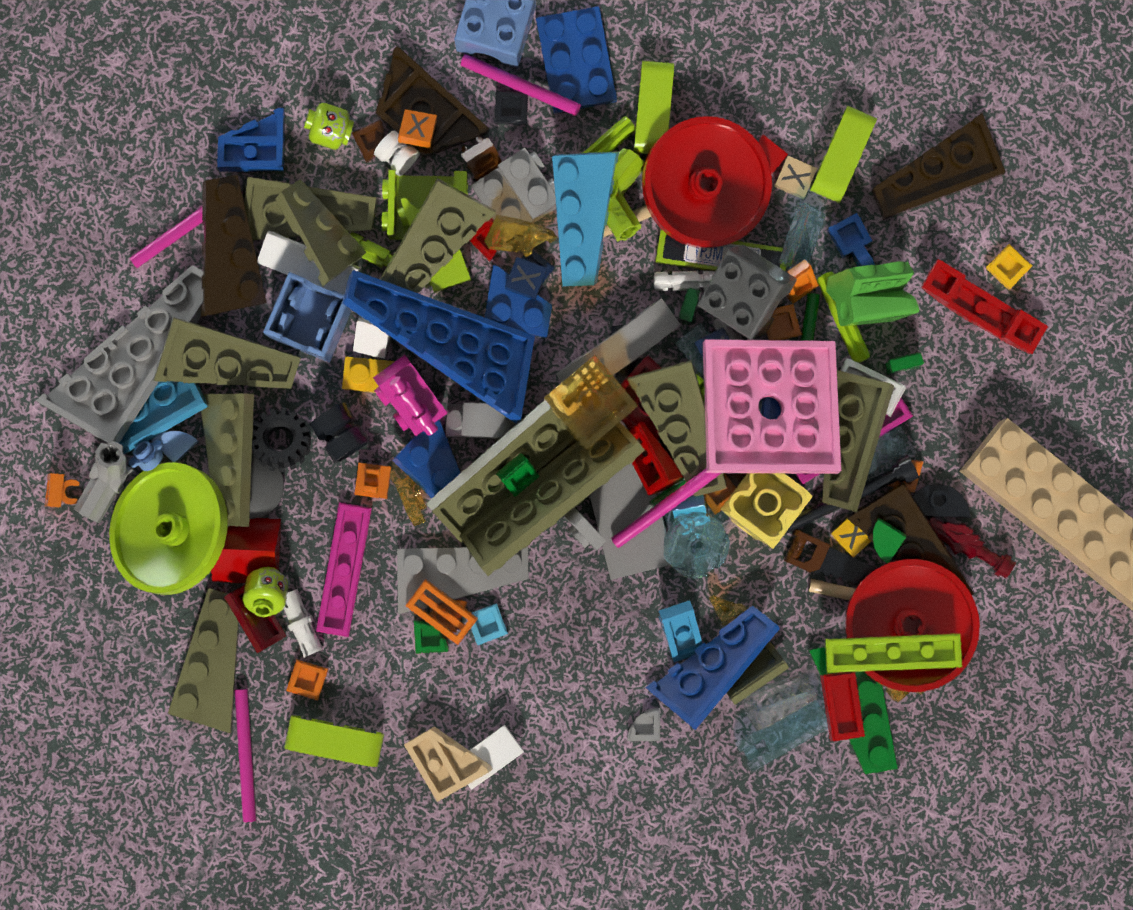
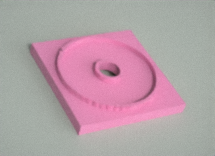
(799, 379)

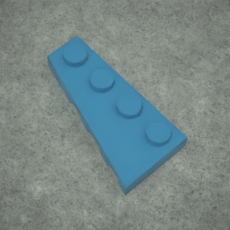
(582, 203)

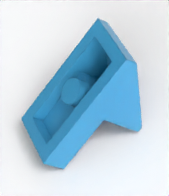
(680, 630)

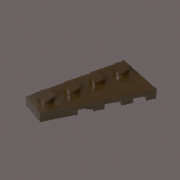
(949, 167)
(230, 263)
(905, 514)

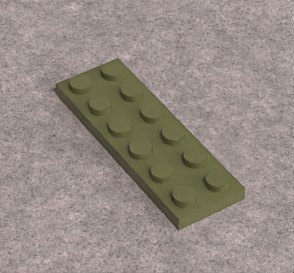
(479, 489)
(552, 495)

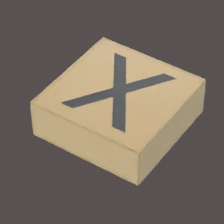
(795, 177)

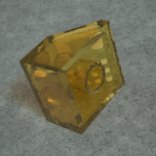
(590, 402)

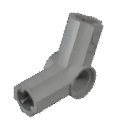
(105, 481)

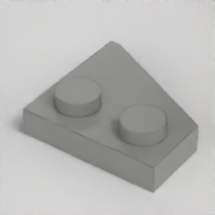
(583, 530)

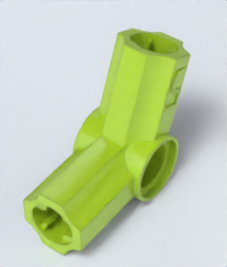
(621, 218)

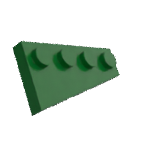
(876, 749)

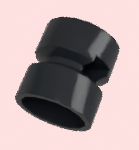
(339, 432)

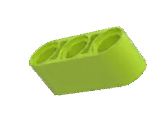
(653, 104)
(843, 154)
(334, 742)

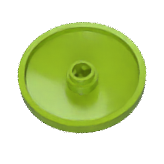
(168, 529)

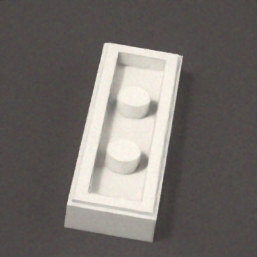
(289, 256)

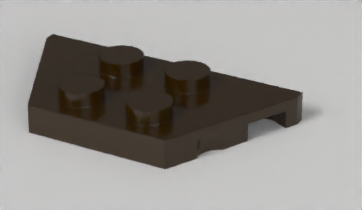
(414, 89)

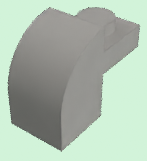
(476, 421)

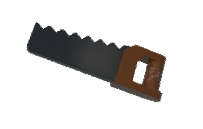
(827, 560)

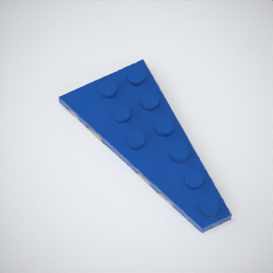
(466, 347)

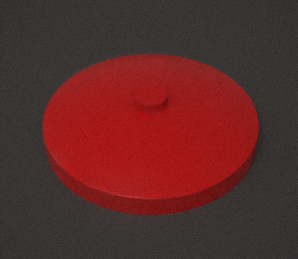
(707, 182)
(913, 600)

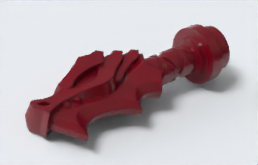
(964, 540)

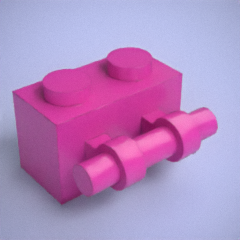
(410, 396)

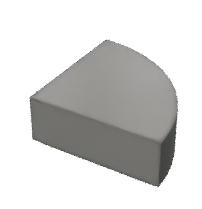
(646, 726)

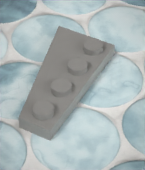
(452, 572)

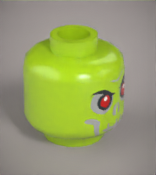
(329, 126)
(265, 591)

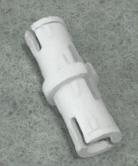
(301, 624)

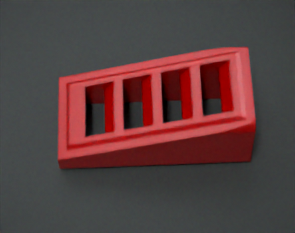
(664, 473)

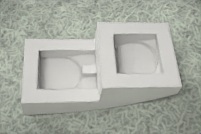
(497, 751)

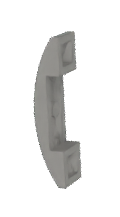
(629, 341)

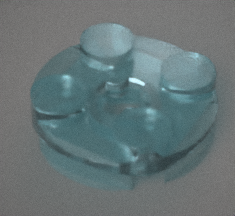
(685, 531)

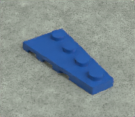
(708, 674)

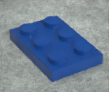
(577, 57)

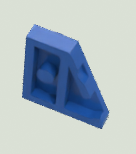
(254, 146)
(515, 309)
(428, 461)

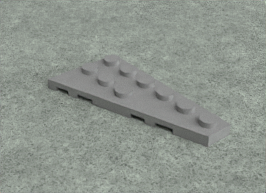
(120, 372)

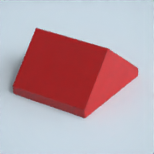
(248, 550)

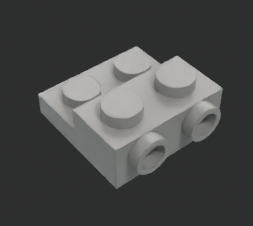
(518, 188)

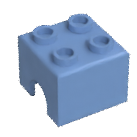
(495, 29)
(308, 317)

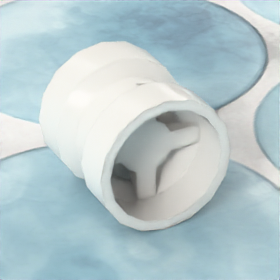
(397, 154)

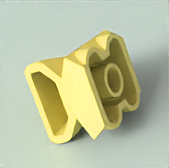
(766, 505)

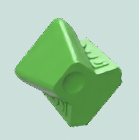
(872, 294)

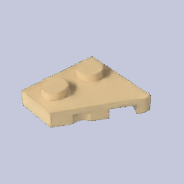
(444, 762)

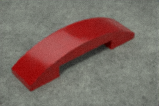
(982, 308)

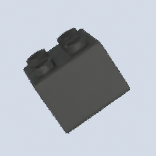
(746, 291)

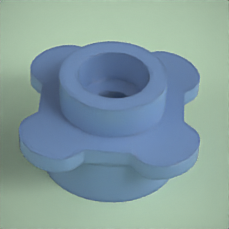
(147, 455)

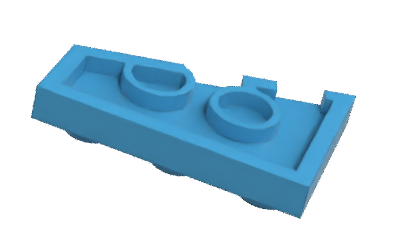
(165, 408)

